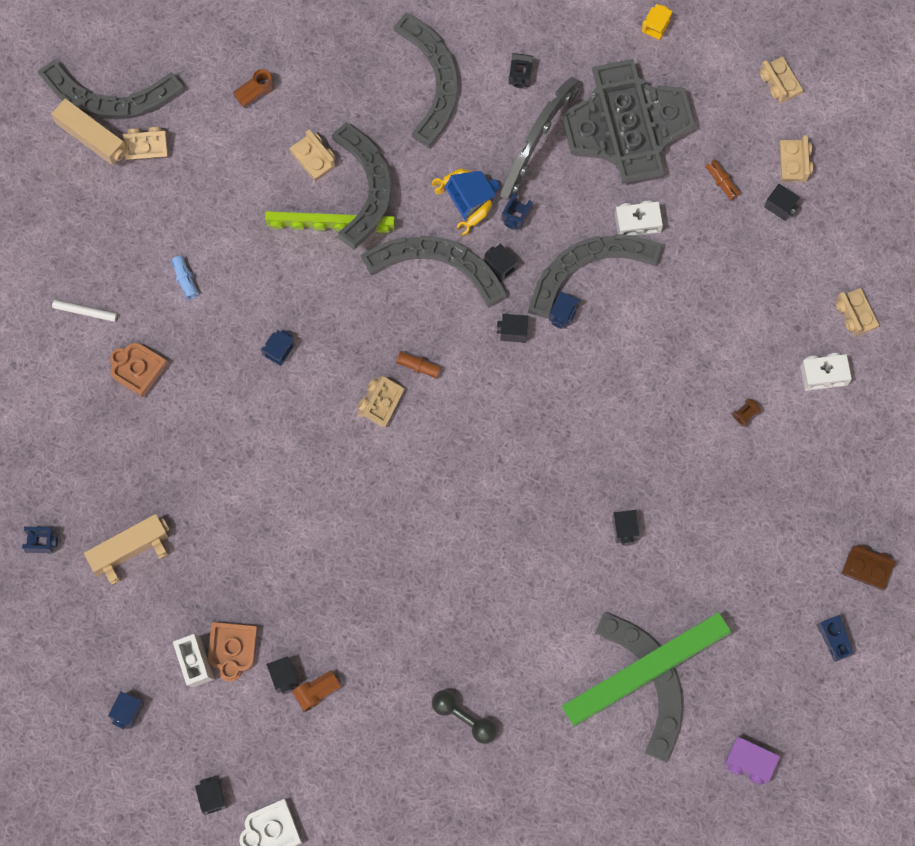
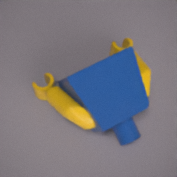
(470, 194)

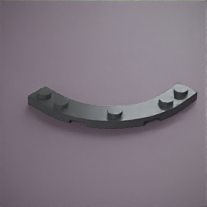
(444, 72)
(110, 106)
(542, 125)
(378, 180)
(440, 250)
(583, 253)
(666, 684)

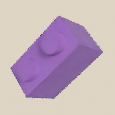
(751, 760)

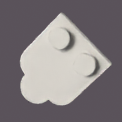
(271, 827)

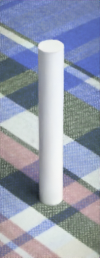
(84, 310)

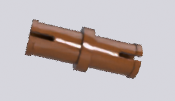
(723, 179)
(418, 364)

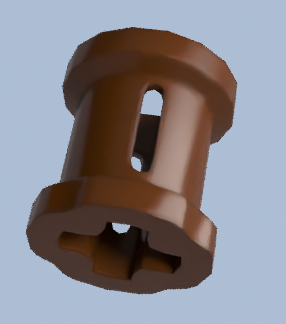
(746, 412)

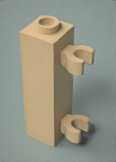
(89, 132)
(127, 545)

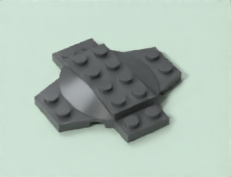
(627, 121)

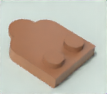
(136, 367)
(232, 649)

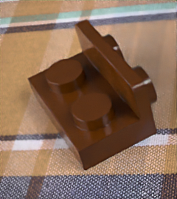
(868, 567)

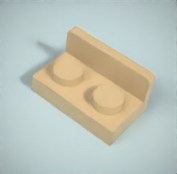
(780, 79)
(145, 144)
(313, 155)
(795, 160)
(857, 312)
(380, 400)

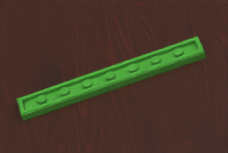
(646, 669)

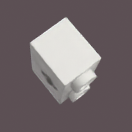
(630, 225)
(816, 378)
(193, 660)

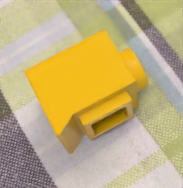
(657, 21)

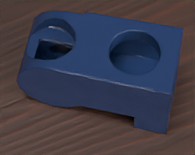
(835, 638)

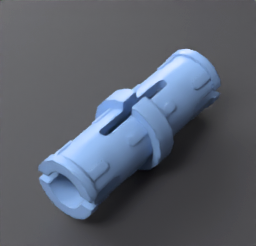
(184, 277)

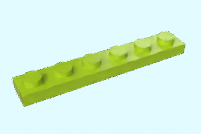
(319, 221)

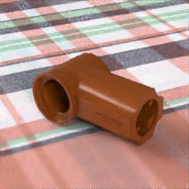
(252, 89)
(313, 692)

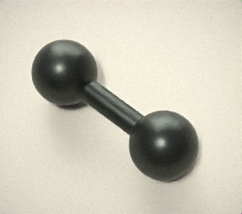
(483, 730)

